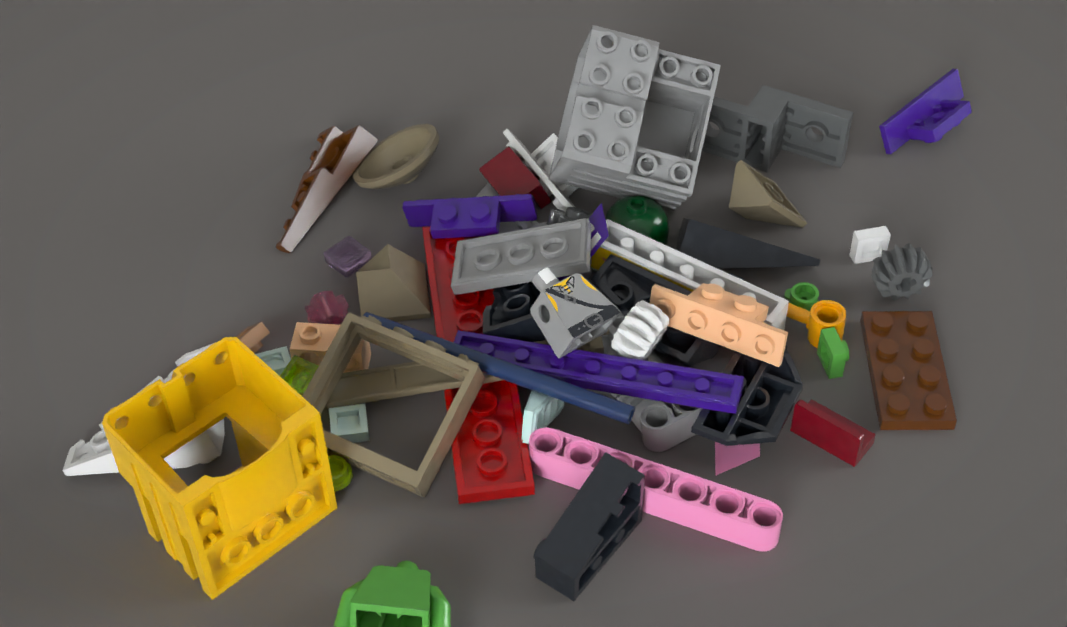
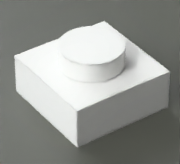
(868, 244)

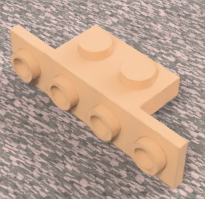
(723, 320)

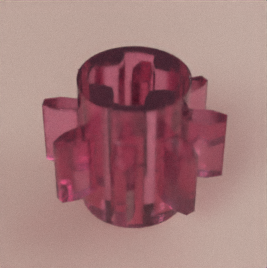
(327, 309)

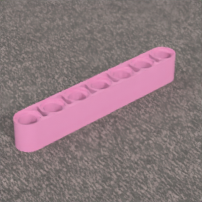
(666, 490)

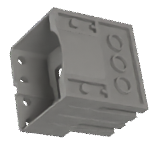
(634, 119)

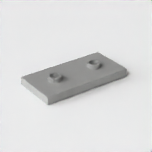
(520, 255)

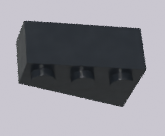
(591, 527)

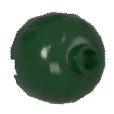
(641, 216)

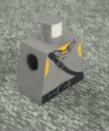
(570, 311)

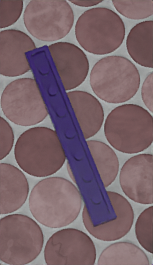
(616, 373)

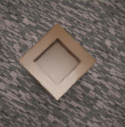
(253, 335)

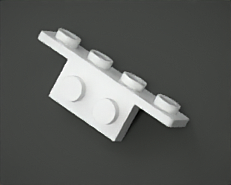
(540, 164)

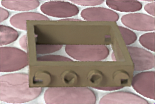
(402, 343)

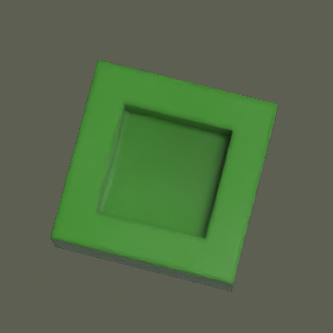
(832, 352)

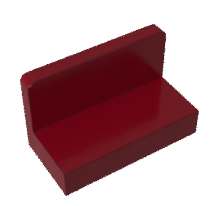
(511, 177)
(831, 431)

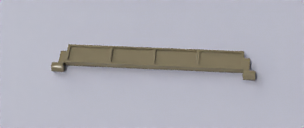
(407, 380)

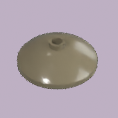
(398, 158)

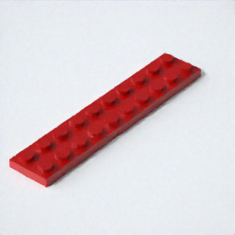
(488, 449)

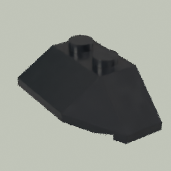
(763, 406)

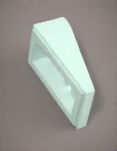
(539, 413)

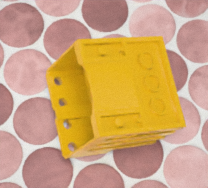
(236, 520)

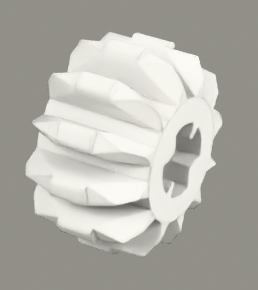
(640, 331)

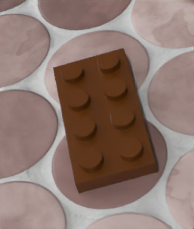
(907, 371)

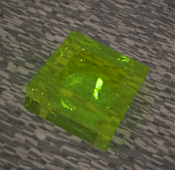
(299, 373)

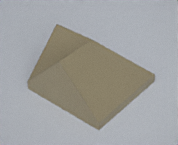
(761, 198)
(393, 286)

